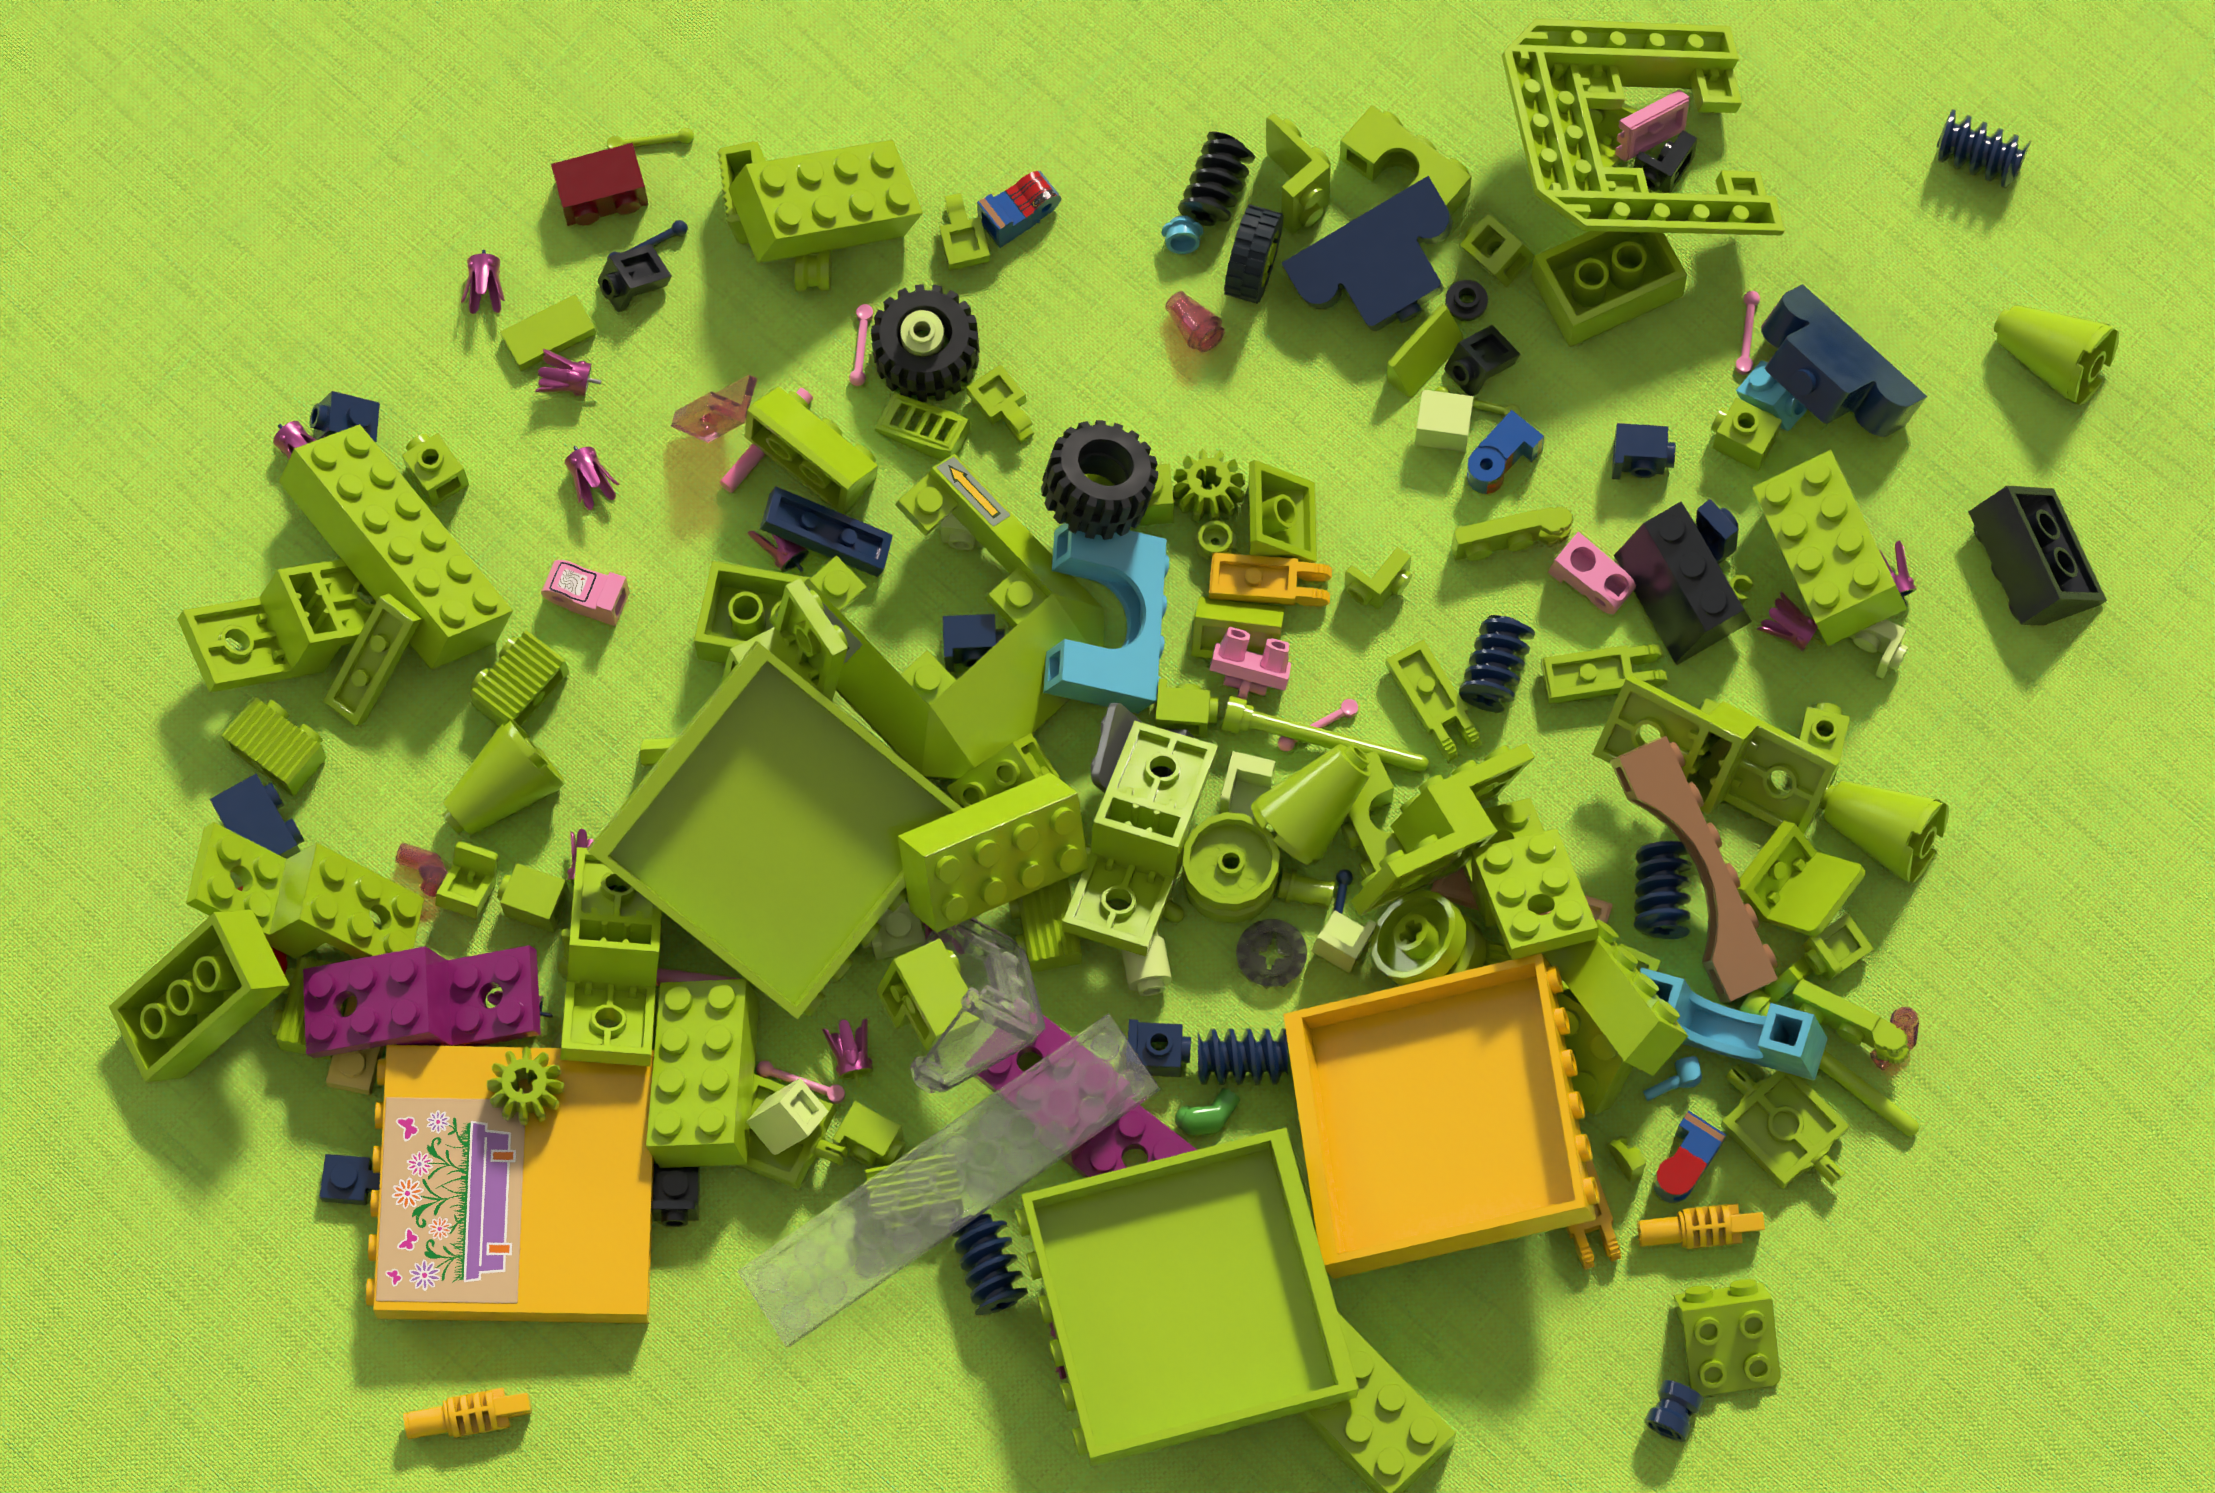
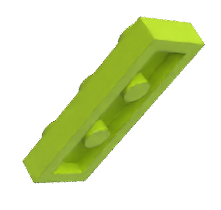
(372, 659)

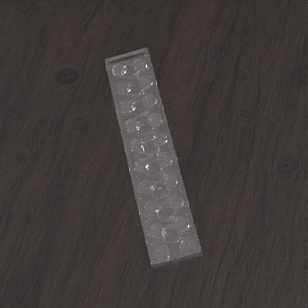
(948, 1180)

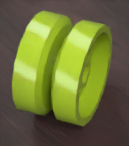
(1236, 843)
(1425, 939)

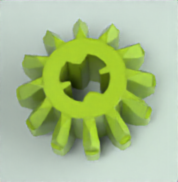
(1210, 470)
(507, 1086)

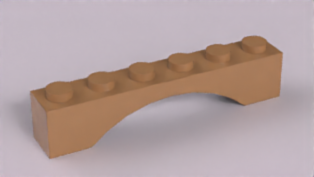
(1733, 950)

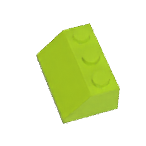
(810, 448)

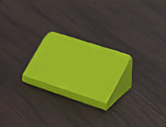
(1424, 352)

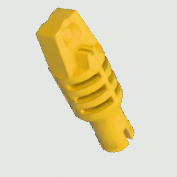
(1700, 1227)
(468, 1414)

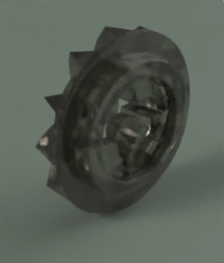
(1288, 943)

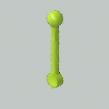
(685, 136)
(1488, 406)

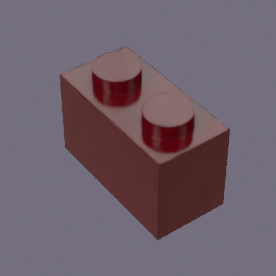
(600, 185)

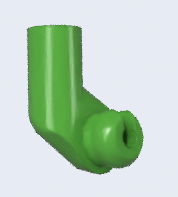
(1207, 1119)

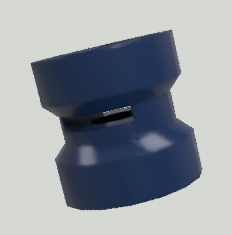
(1674, 1410)

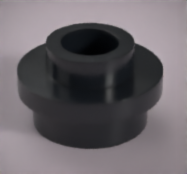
(1466, 311)

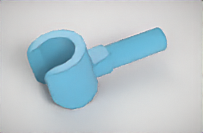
(1687, 1076)

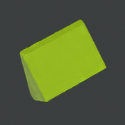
(1281, 514)

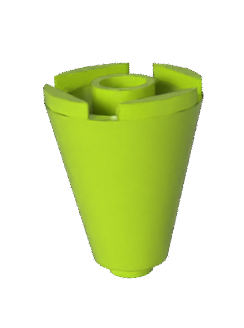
(2059, 348)
(501, 781)
(1313, 802)
(1888, 824)

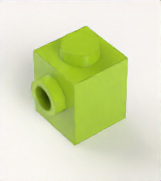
(1745, 433)
(533, 897)

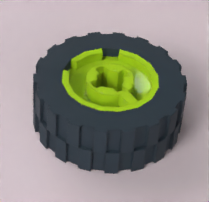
(1253, 254)

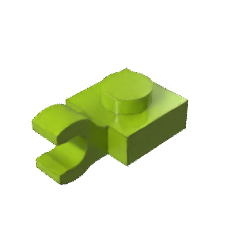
(962, 238)
(999, 398)

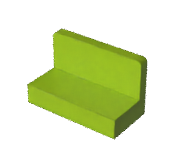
(1216, 616)

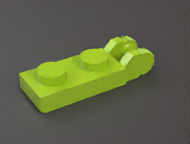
(1512, 532)
(1598, 672)
(1432, 696)
(1852, 1022)

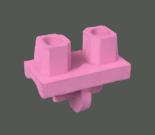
(1250, 670)

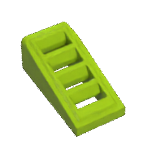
(957, 425)

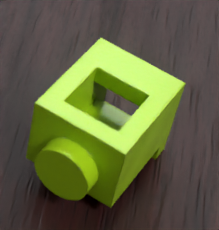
(1507, 260)
(438, 479)
(1185, 708)
(1829, 719)
(870, 1136)

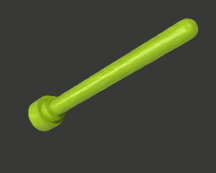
(1242, 717)
(1758, 1004)

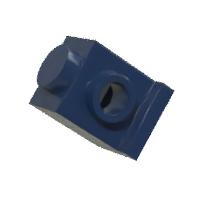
(1642, 450)
(968, 638)
(1163, 1062)

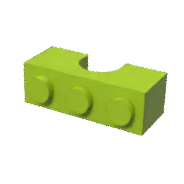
(1383, 142)
(1358, 828)

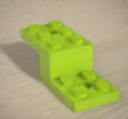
(283, 632)
(801, 640)
(1724, 754)
(1442, 827)
(1139, 838)
(1526, 878)
(304, 898)
(609, 969)

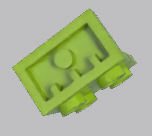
(1004, 770)

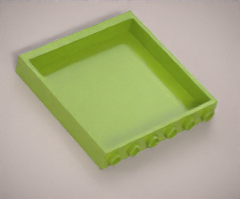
(773, 831)
(1186, 1297)

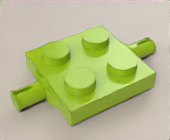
(1784, 1126)
(793, 1163)

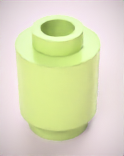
(924, 346)
(1148, 973)

